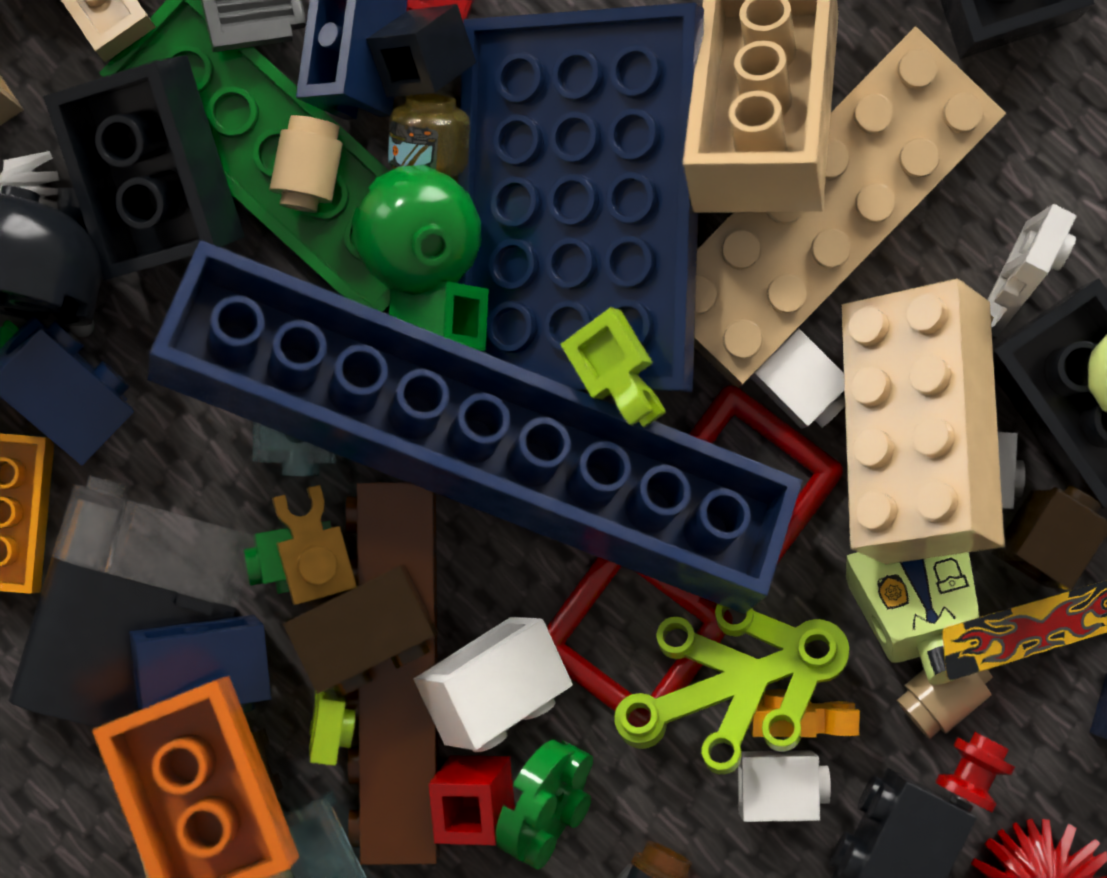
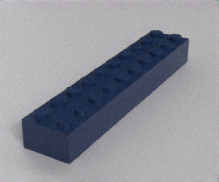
(473, 428)

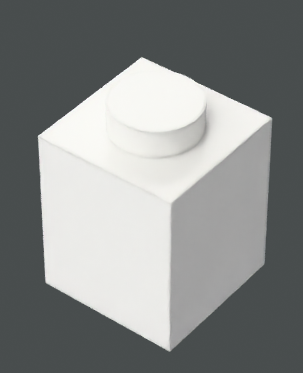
(802, 381)
(782, 786)

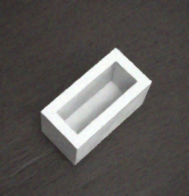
(494, 684)

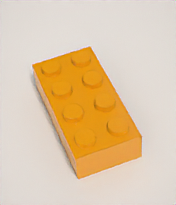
(23, 510)

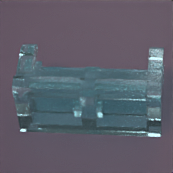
(321, 841)

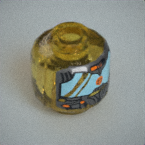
(429, 134)

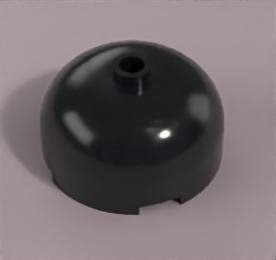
(45, 261)

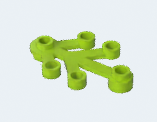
(741, 679)

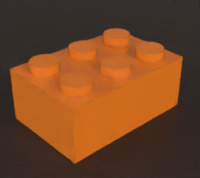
(197, 788)

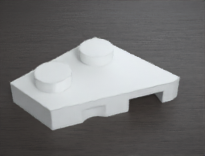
(1040, 246)

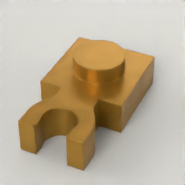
(314, 557)

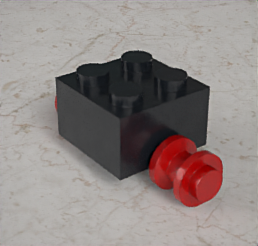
(915, 829)

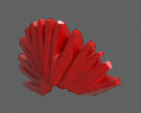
(1037, 855)

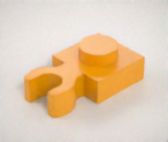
(829, 718)

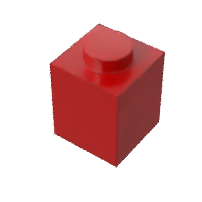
(469, 799)

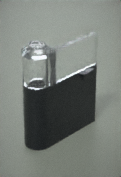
(113, 574)

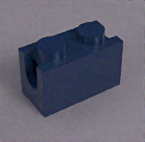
(336, 58)
(60, 389)
(194, 654)

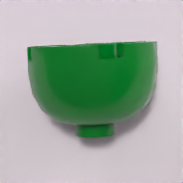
(416, 229)

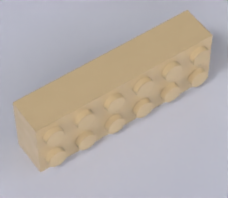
(883, 158)

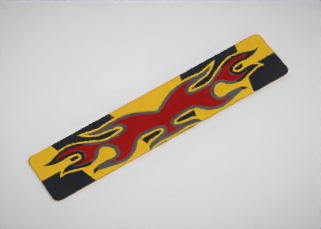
(1025, 630)

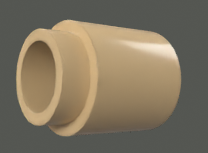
(306, 163)
(945, 704)

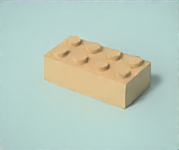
(761, 106)
(921, 424)

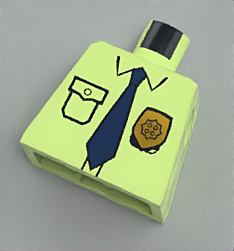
(913, 604)

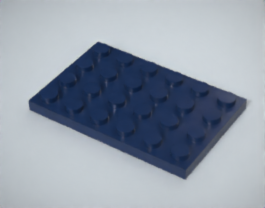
(584, 182)

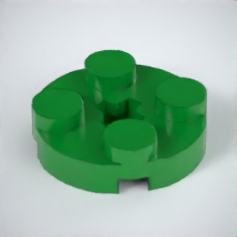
(549, 802)

